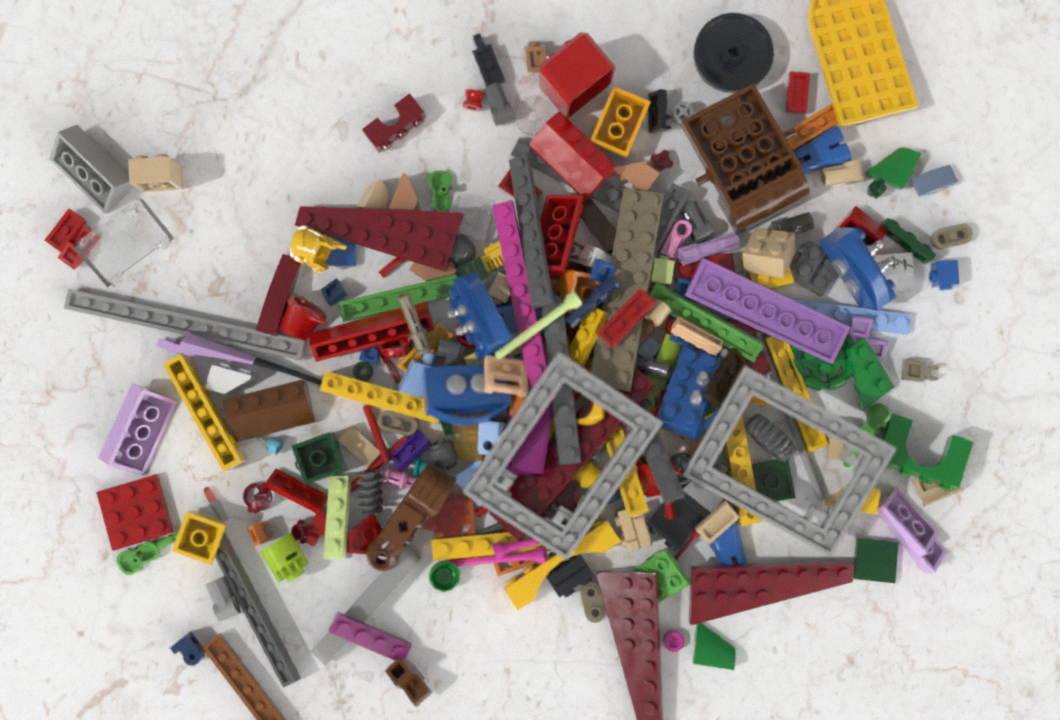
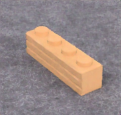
(697, 336)

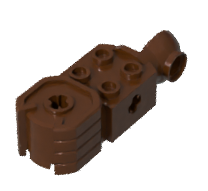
(421, 500)

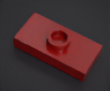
(797, 92)

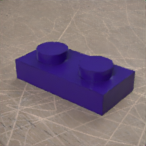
(410, 450)

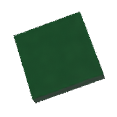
(774, 479)
(875, 560)

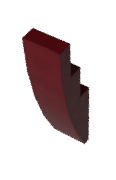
(278, 293)

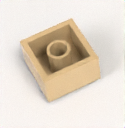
(155, 173)
(769, 252)

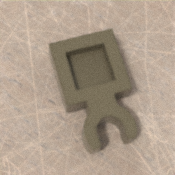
(916, 371)

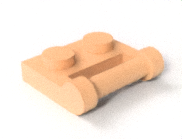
(505, 370)

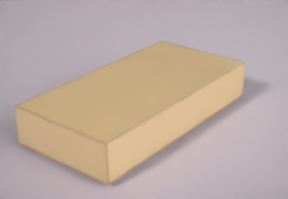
(359, 446)
(717, 522)

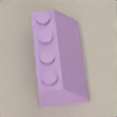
(137, 429)

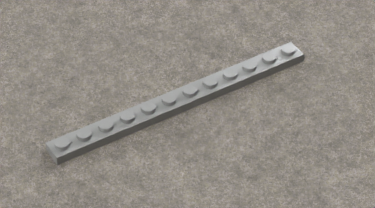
(184, 324)

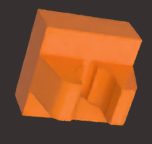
(257, 533)

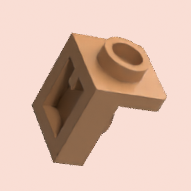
(535, 55)

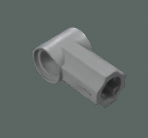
(224, 603)

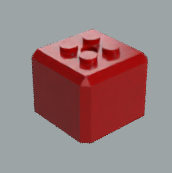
(575, 74)

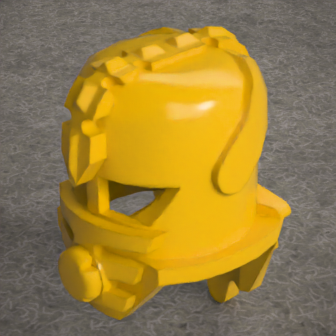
(313, 248)

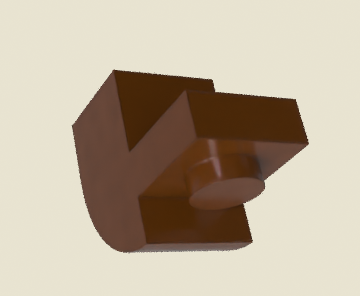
(409, 678)

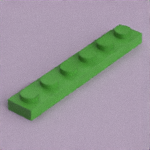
(387, 300)
(731, 335)

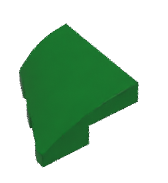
(895, 168)
(712, 649)

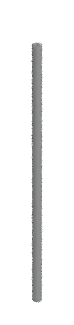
(794, 428)

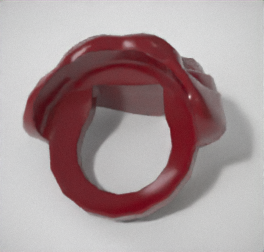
(259, 501)

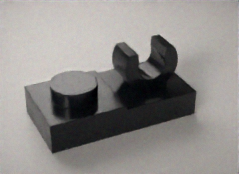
(657, 111)

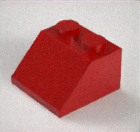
(858, 219)

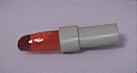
(215, 505)

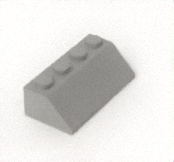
(90, 168)

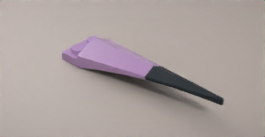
(200, 346)

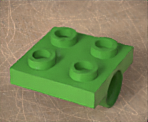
(669, 573)

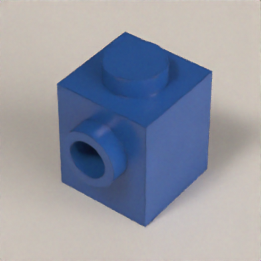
(944, 274)

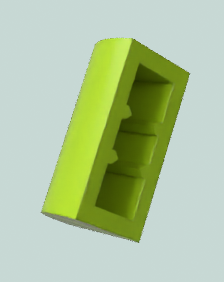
(668, 353)

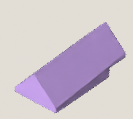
(912, 530)

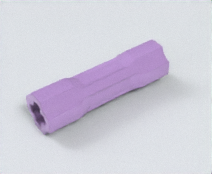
(695, 252)

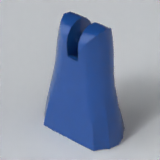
(824, 151)
(729, 545)

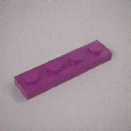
(369, 637)

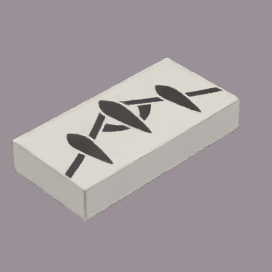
(902, 263)

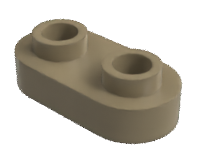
(950, 236)
(398, 423)
(592, 602)

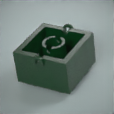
(319, 458)

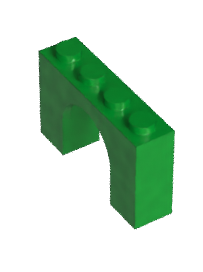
(946, 473)

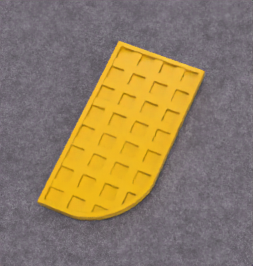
(860, 59)

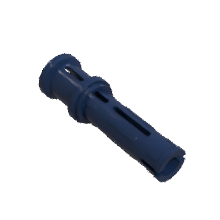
(599, 295)

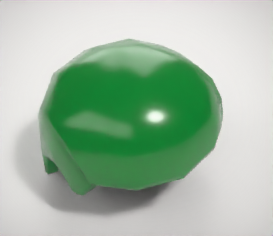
(444, 576)

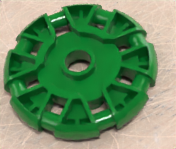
(819, 367)

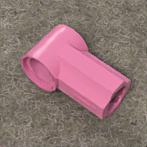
(674, 240)

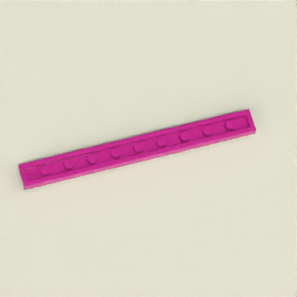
(515, 268)

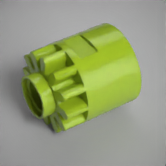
(285, 558)

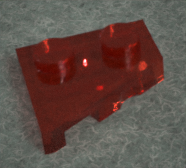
(450, 516)

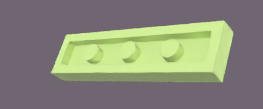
(337, 517)

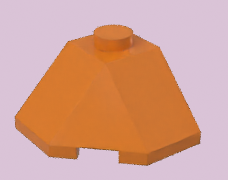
(578, 283)

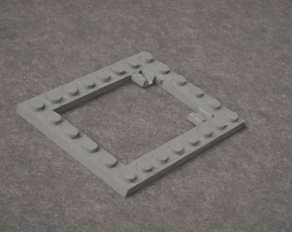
(834, 524)
(551, 532)

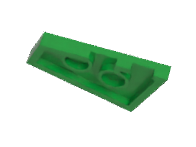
(868, 372)

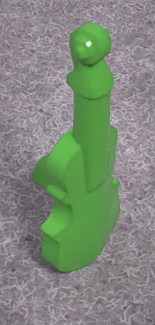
(440, 184)
(876, 418)
(132, 560)

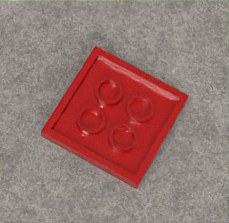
(134, 512)

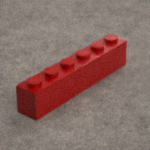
(366, 332)

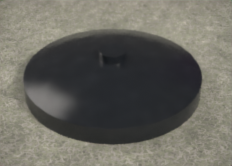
(733, 52)

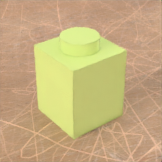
(662, 271)

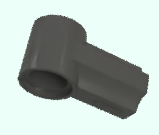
(500, 108)
(701, 227)

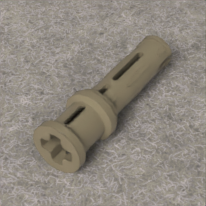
(416, 332)

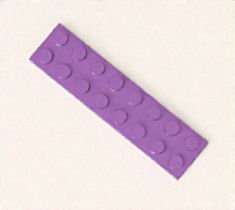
(767, 311)

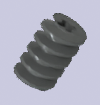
(371, 491)

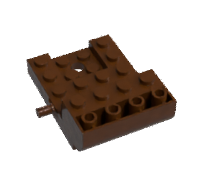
(746, 159)

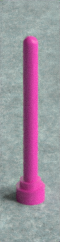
(501, 549)
(538, 554)

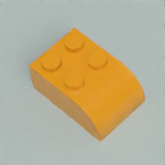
(620, 121)

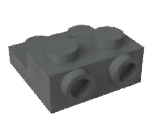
(812, 268)

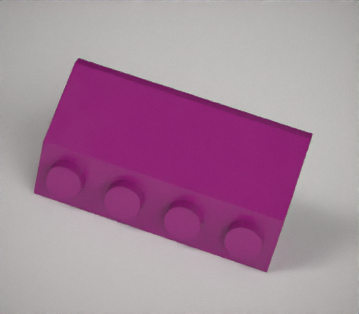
(532, 452)

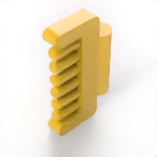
(492, 252)

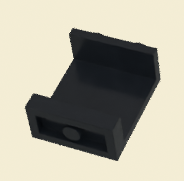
(676, 531)

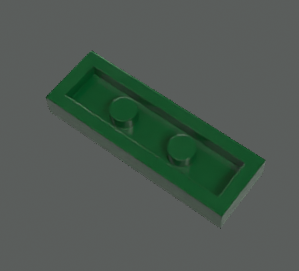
(908, 241)

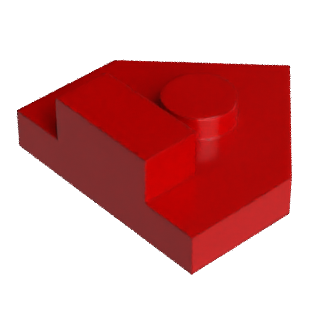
(363, 535)

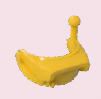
(595, 416)

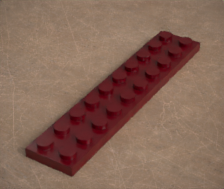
(543, 489)

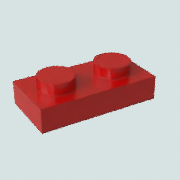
(65, 229)

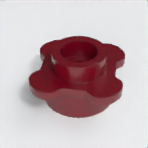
(655, 158)
(301, 531)

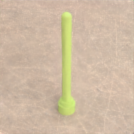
(571, 302)

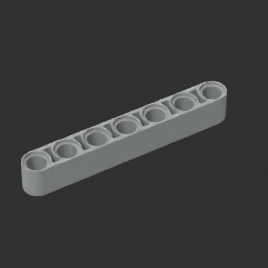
(368, 602)

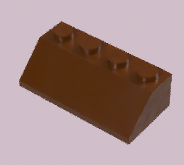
(269, 410)

